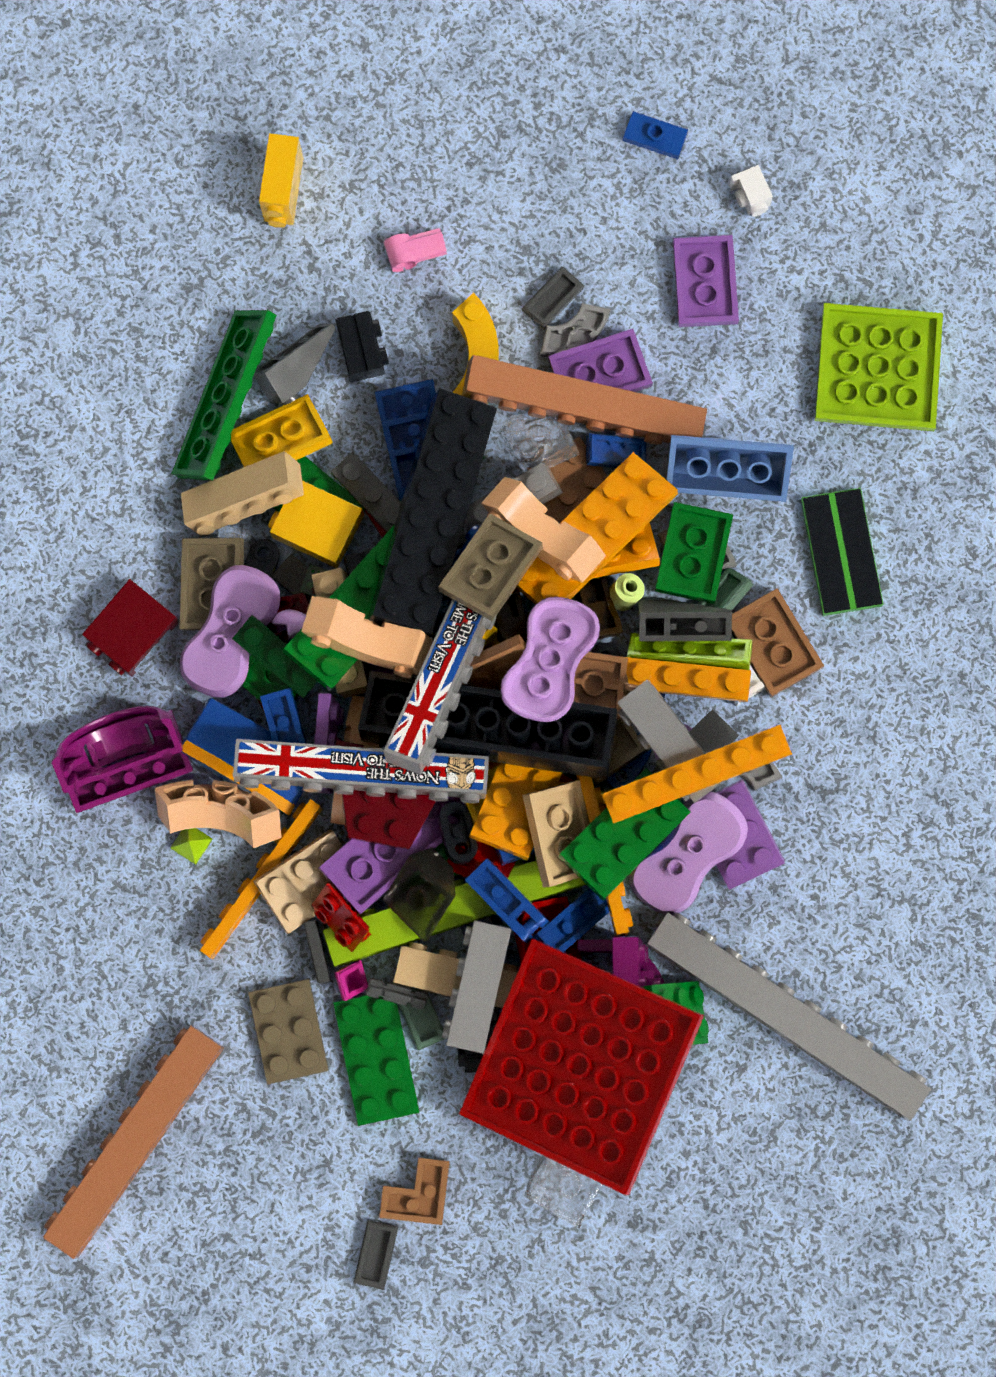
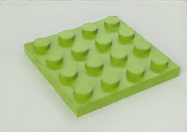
(879, 367)

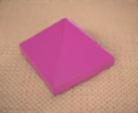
(351, 980)

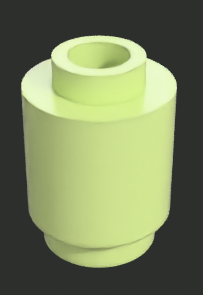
(626, 591)

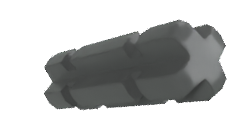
(396, 993)

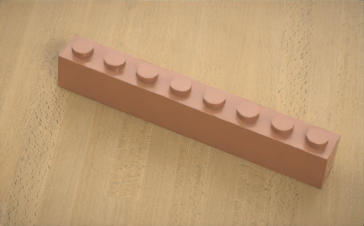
(580, 401)
(133, 1142)

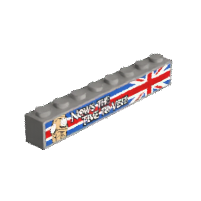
(437, 688)
(357, 769)

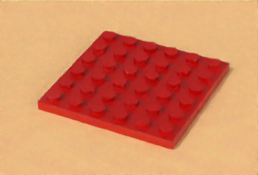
(581, 1066)

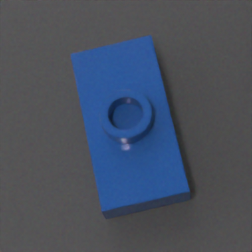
(655, 135)
(612, 450)

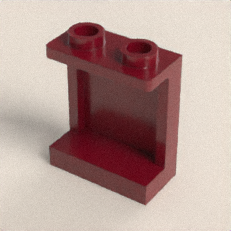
(129, 628)

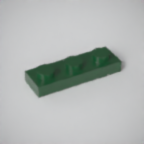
(268, 649)

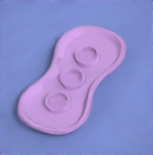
(211, 657)
(543, 678)
(676, 867)

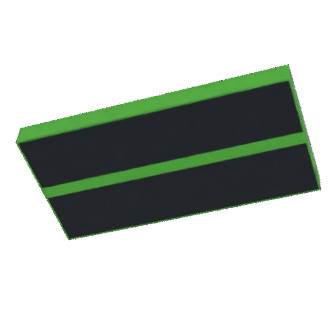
(841, 552)

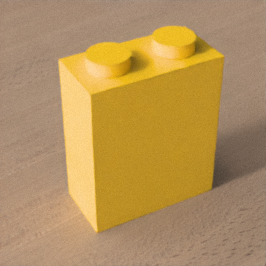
(281, 180)
(317, 524)

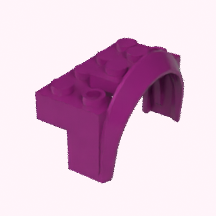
(115, 738)
(629, 959)

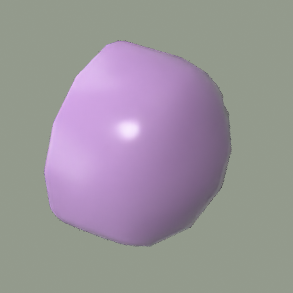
(290, 621)

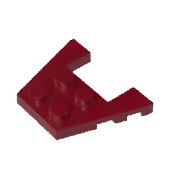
(384, 819)

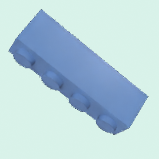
(729, 467)

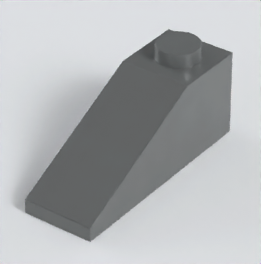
(292, 368)
(682, 621)

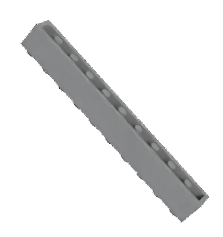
(789, 1017)

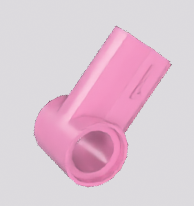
(407, 250)

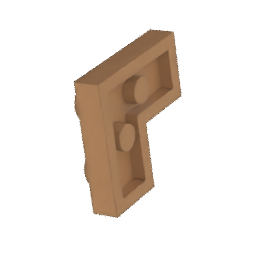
(424, 1202)

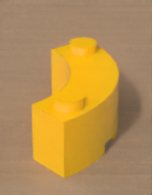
(477, 330)

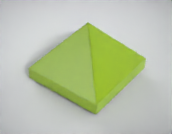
(191, 844)

